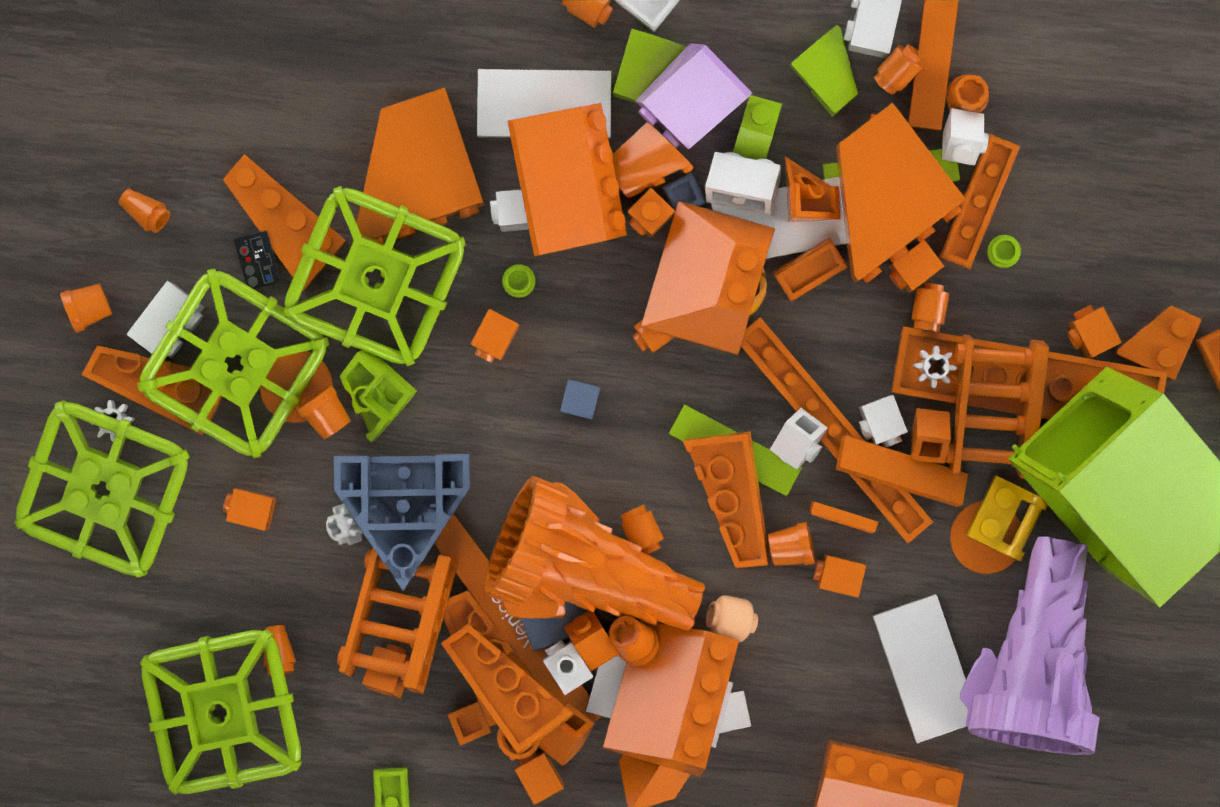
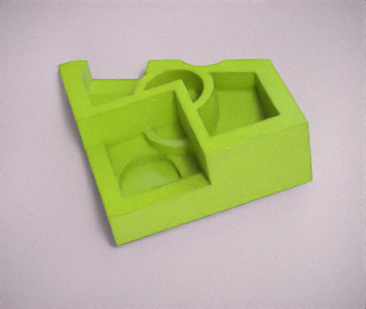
(375, 391)

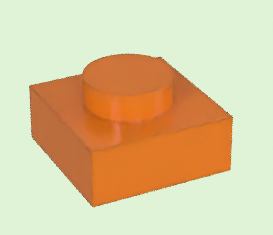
(469, 723)

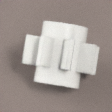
(944, 368)
(111, 410)
(343, 527)

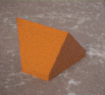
(809, 196)
(649, 783)

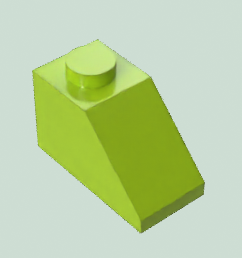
(757, 128)

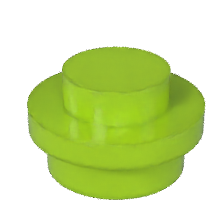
(1003, 251)
(518, 281)

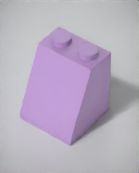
(692, 96)

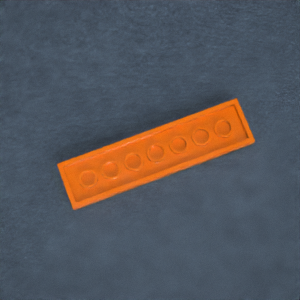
(1064, 374)

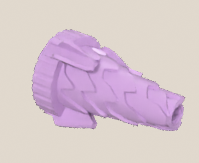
(1038, 684)

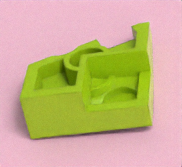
(643, 62)
(828, 71)

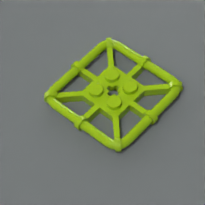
(365, 256)
(212, 370)
(82, 498)
(232, 694)

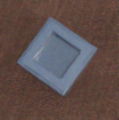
(684, 190)
(580, 399)

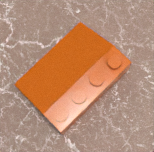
(567, 178)
(673, 701)
(881, 779)

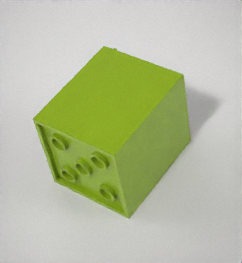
(1129, 483)

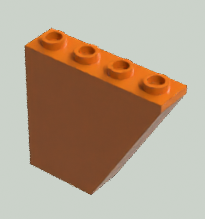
(419, 165)
(890, 192)

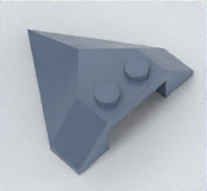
(402, 503)

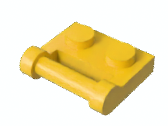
(997, 513)

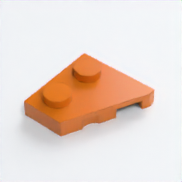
(1162, 342)

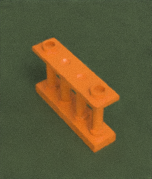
(1028, 392)
(421, 639)

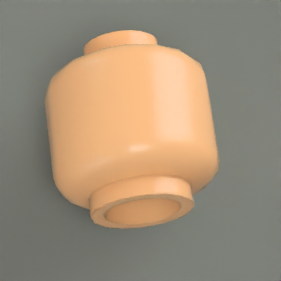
(731, 617)

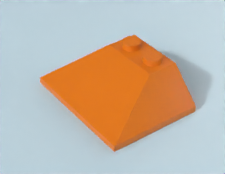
(707, 278)

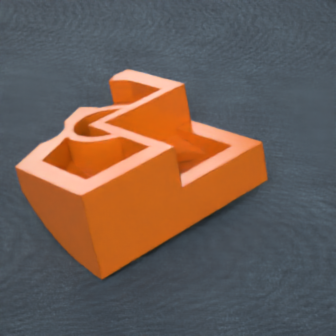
(646, 160)

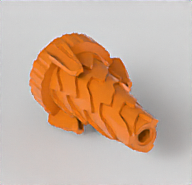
(560, 552)

